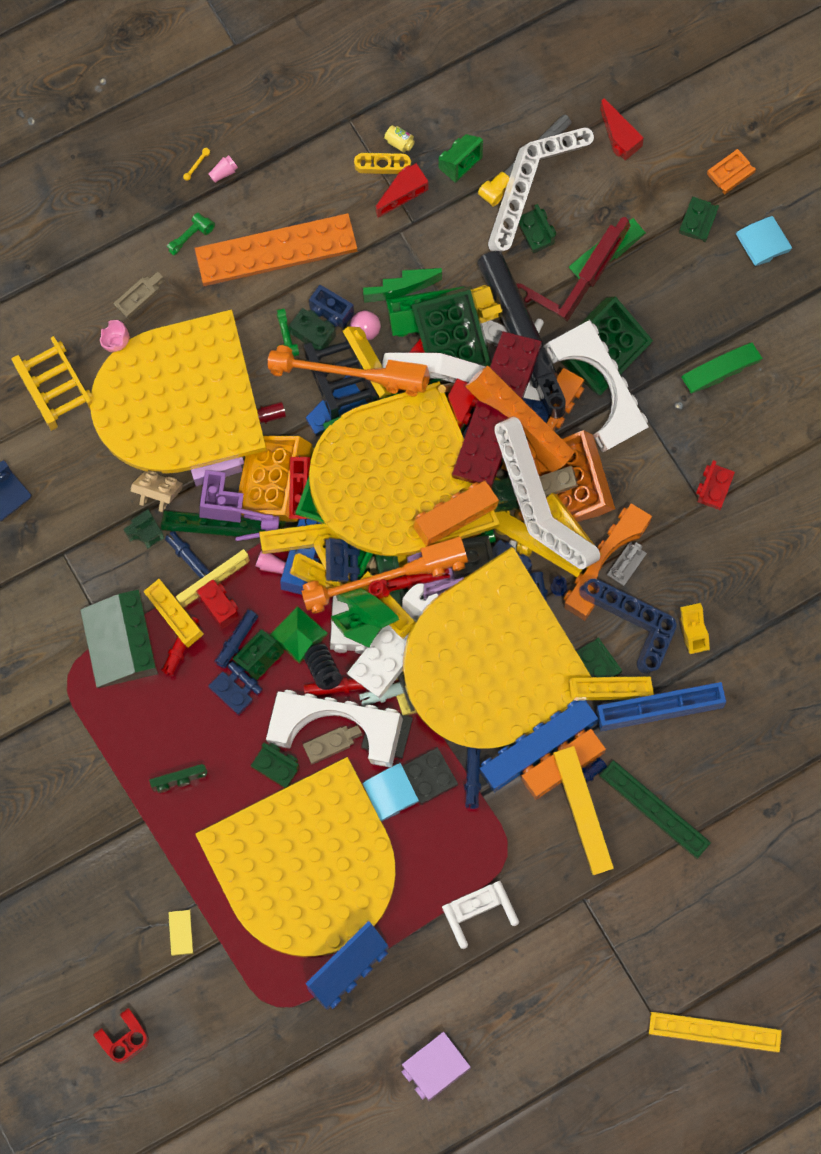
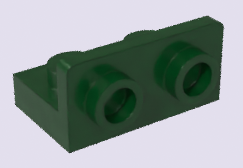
(536, 229)
(259, 654)
(276, 765)

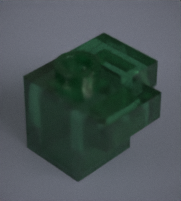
(144, 530)

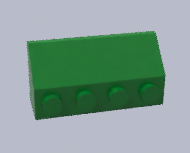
(401, 312)

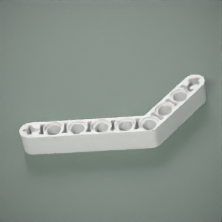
(524, 181)
(448, 368)
(533, 499)

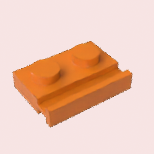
(731, 171)

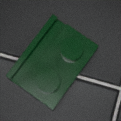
(698, 219)
(598, 660)

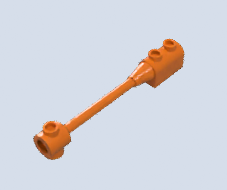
(395, 376)
(433, 560)

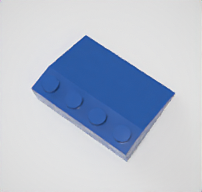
(347, 966)

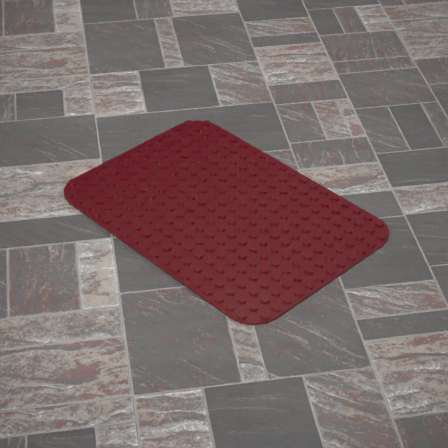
(179, 723)

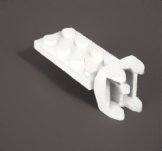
(384, 658)

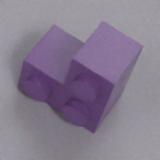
(216, 502)

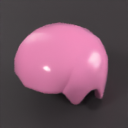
(368, 322)
(115, 336)

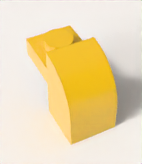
(485, 303)
(693, 628)

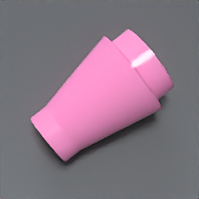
(223, 169)
(270, 563)

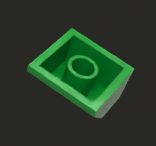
(461, 156)

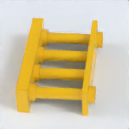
(33, 382)

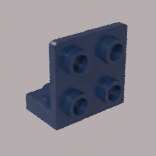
(12, 492)

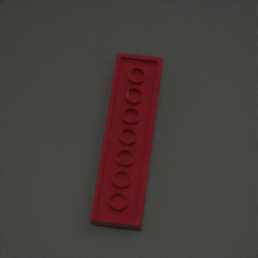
(480, 450)

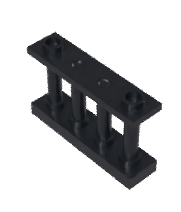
(327, 388)

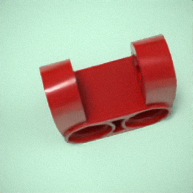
(126, 1041)

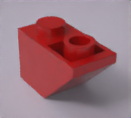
(461, 402)

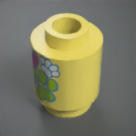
(399, 138)

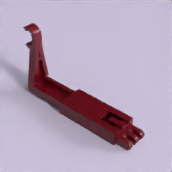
(589, 274)

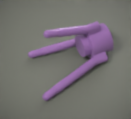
(268, 522)

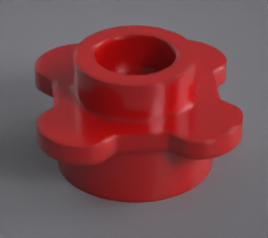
(378, 585)

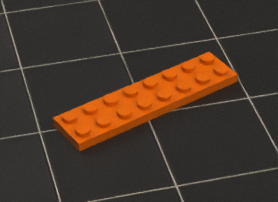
(276, 249)

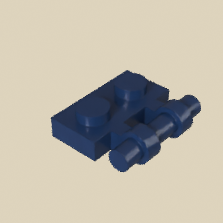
(337, 561)
(231, 693)

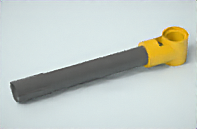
(494, 190)

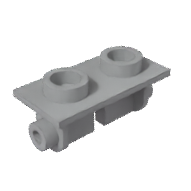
(627, 563)

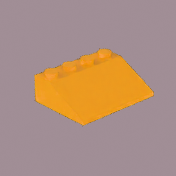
(267, 476)

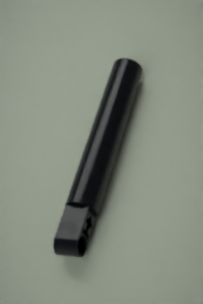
(519, 322)

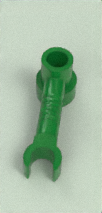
(200, 224)
(282, 319)

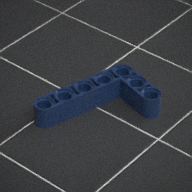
(638, 607)

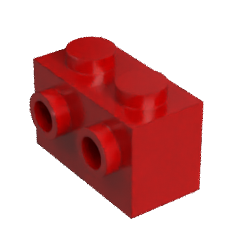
(217, 604)

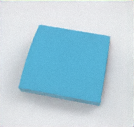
(763, 240)
(390, 792)

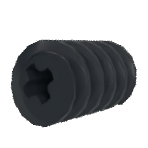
(322, 667)

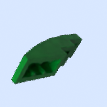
(631, 237)
(409, 283)
(721, 368)
(369, 607)

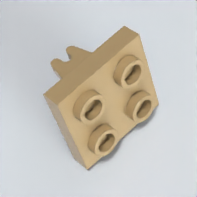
(156, 487)

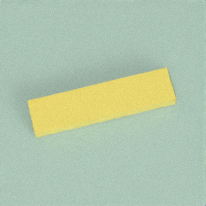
(217, 575)

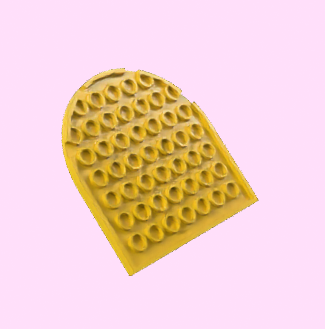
(178, 398)
(386, 468)
(489, 658)
(305, 863)

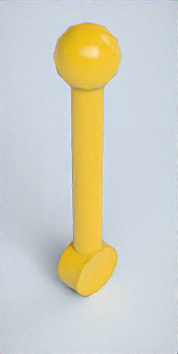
(205, 152)

